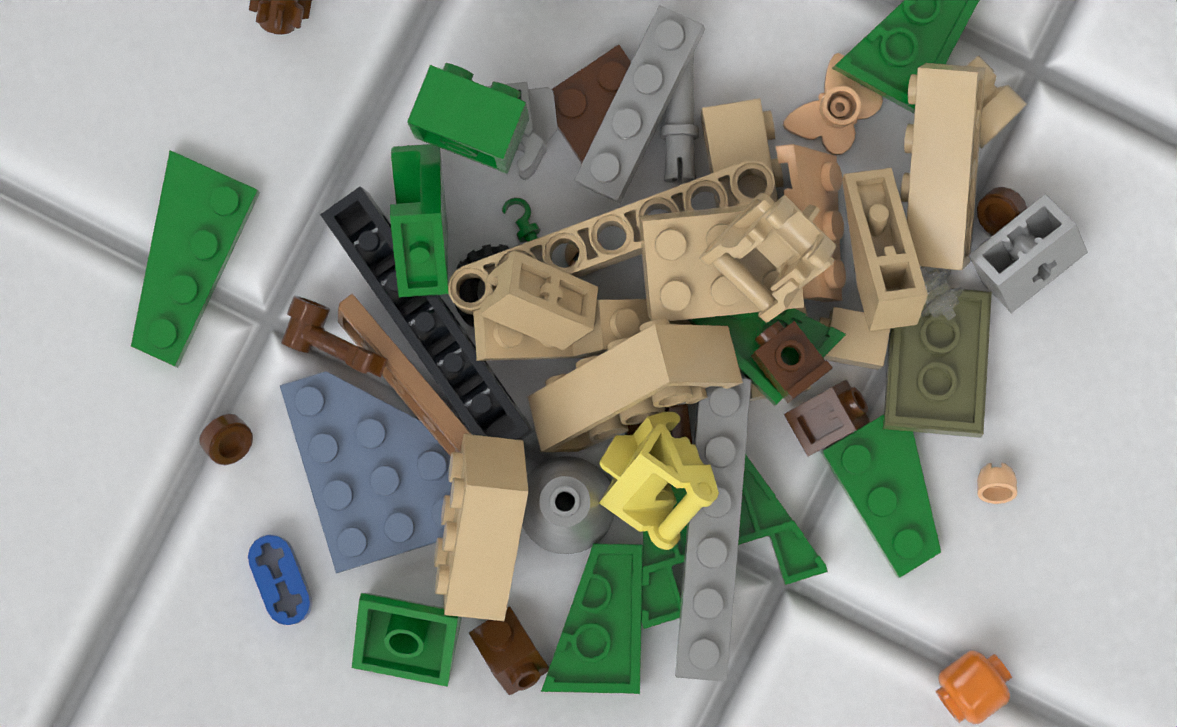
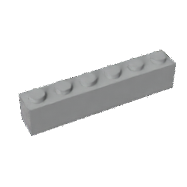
(714, 538)

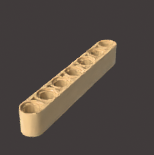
(586, 233)

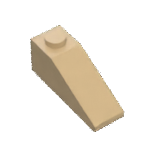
(883, 251)

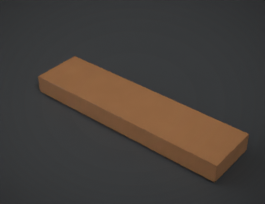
(402, 375)

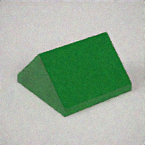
(405, 639)

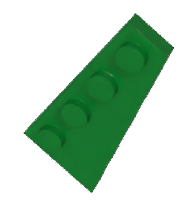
(189, 249)

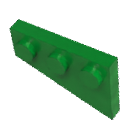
(748, 326)
(889, 492)

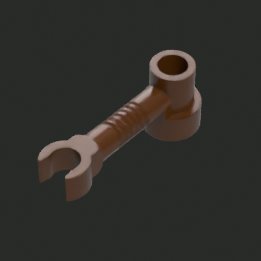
(308, 330)

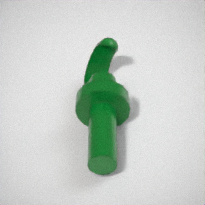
(527, 231)

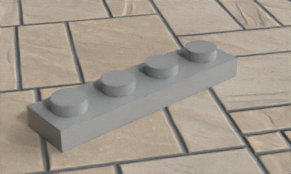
(639, 104)

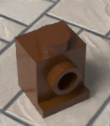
(789, 379)

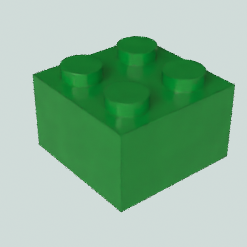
(469, 117)

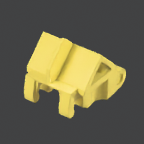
(642, 478)

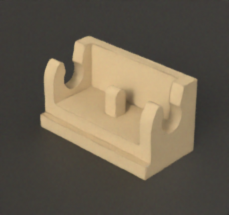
(540, 301)

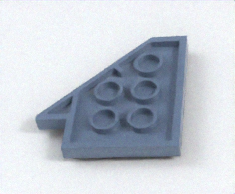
(369, 470)

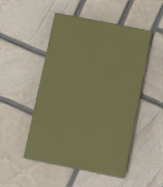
(940, 371)

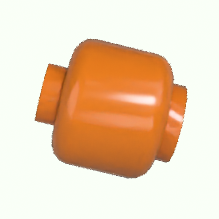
(974, 687)

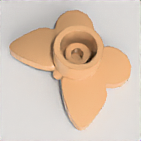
(834, 112)

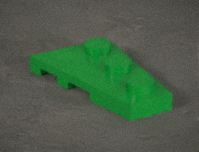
(902, 42)
(603, 628)

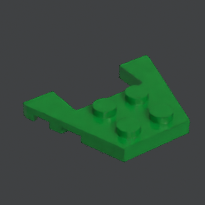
(760, 517)

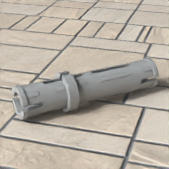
(680, 130)

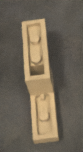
(612, 322)

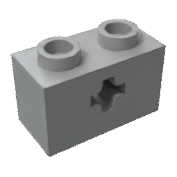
(1028, 253)

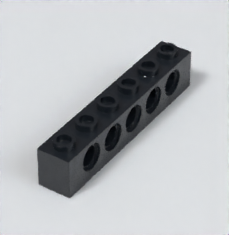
(426, 323)

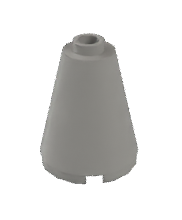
(570, 530)

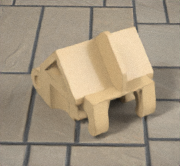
(784, 238)

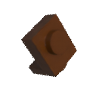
(509, 653)

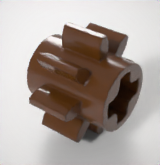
(280, 15)

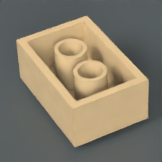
(679, 282)
(481, 527)

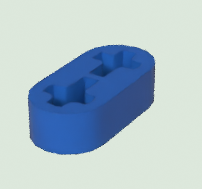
(291, 575)

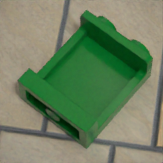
(419, 221)

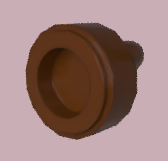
(999, 208)
(226, 439)

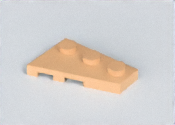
(816, 182)

